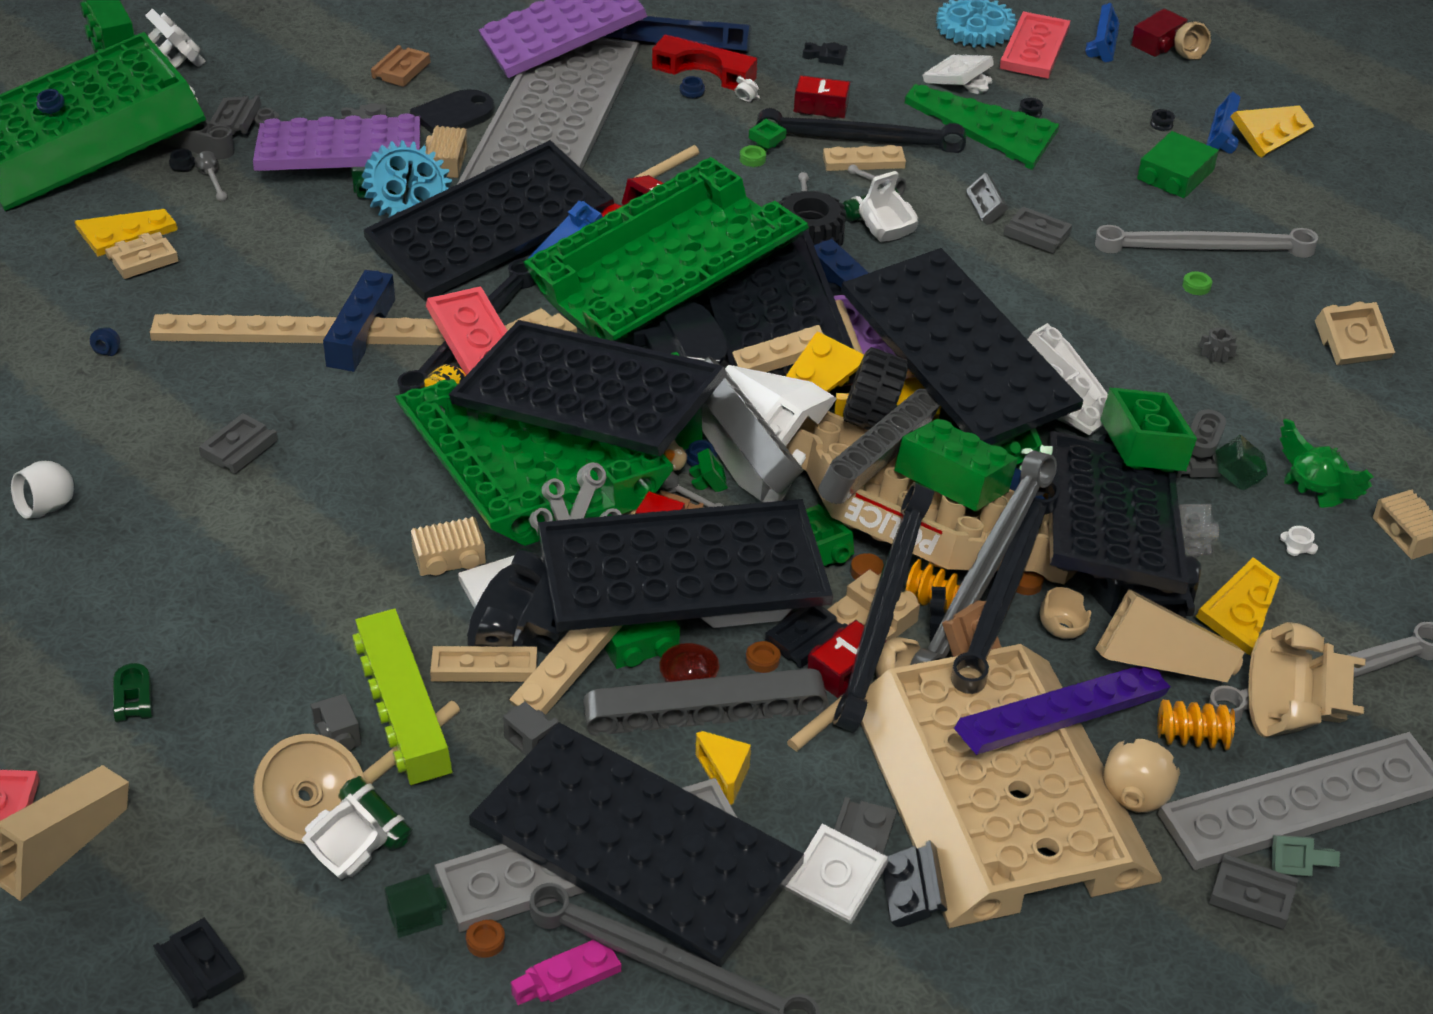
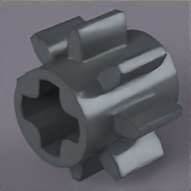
(1218, 345)

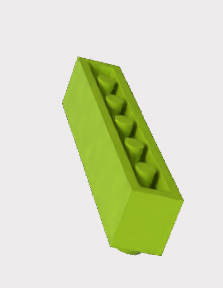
(402, 697)

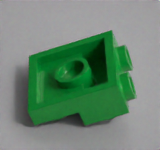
(832, 537)

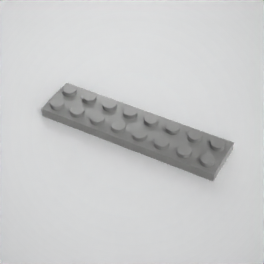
(1300, 800)
(500, 880)

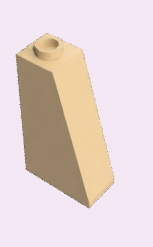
(1163, 640)
(57, 827)

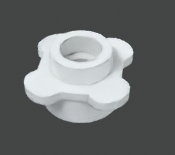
(978, 84)
(747, 89)
(1299, 541)

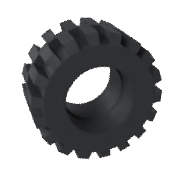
(821, 212)
(875, 388)

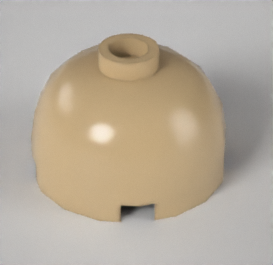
(1141, 775)

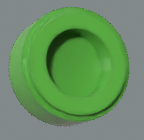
(752, 156)
(1197, 283)

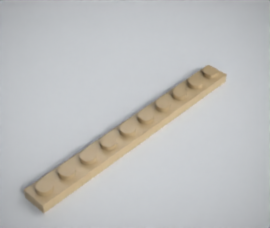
(286, 329)

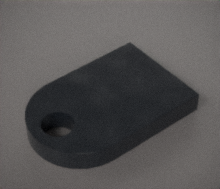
(455, 110)

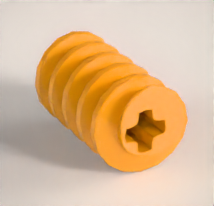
(921, 583)
(1196, 723)

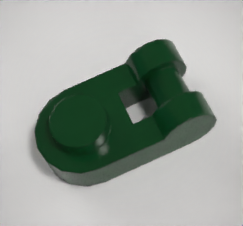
(129, 683)

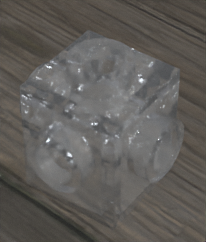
(1198, 529)

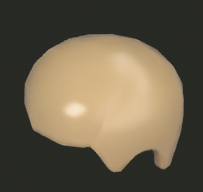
(1192, 40)
(1064, 607)
(896, 653)

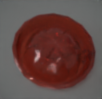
(688, 662)

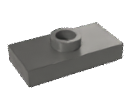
(987, 198)

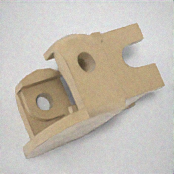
(1293, 690)

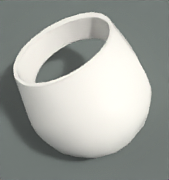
(50, 487)

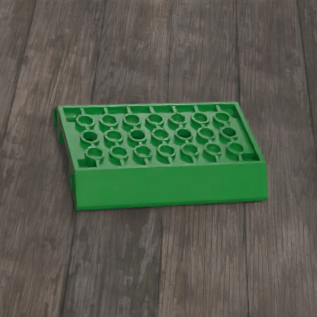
(111, 109)
(605, 267)
(508, 461)

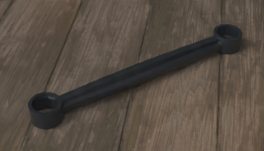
(868, 131)
(518, 278)
(1002, 594)
(880, 616)

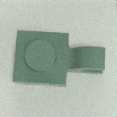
(1297, 855)

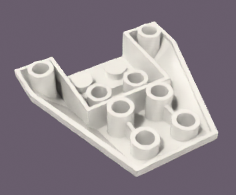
(1075, 372)
(782, 404)

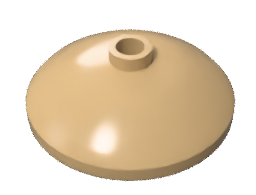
(299, 764)

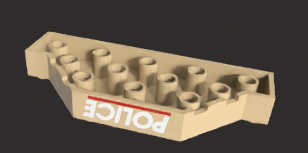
(949, 531)

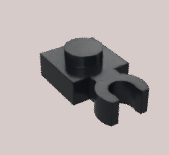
(828, 53)
(938, 609)

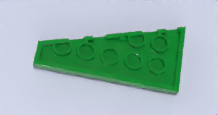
(997, 128)

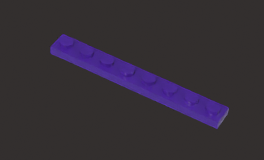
(1060, 708)

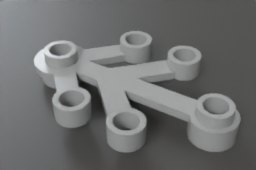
(582, 501)

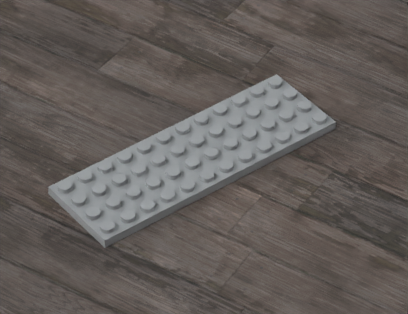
(557, 102)

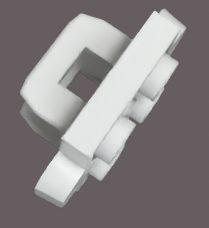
(175, 37)

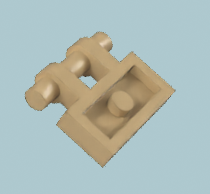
(141, 254)

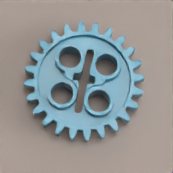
(976, 22)
(381, 177)

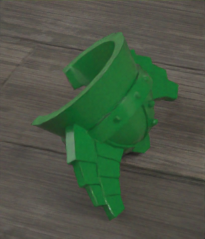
(1321, 469)

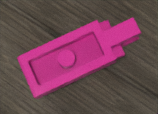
(566, 973)

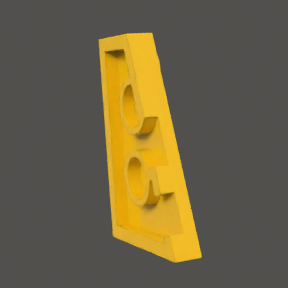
(1271, 127)
(106, 231)
(826, 362)
(1241, 605)

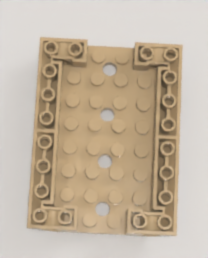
(965, 800)

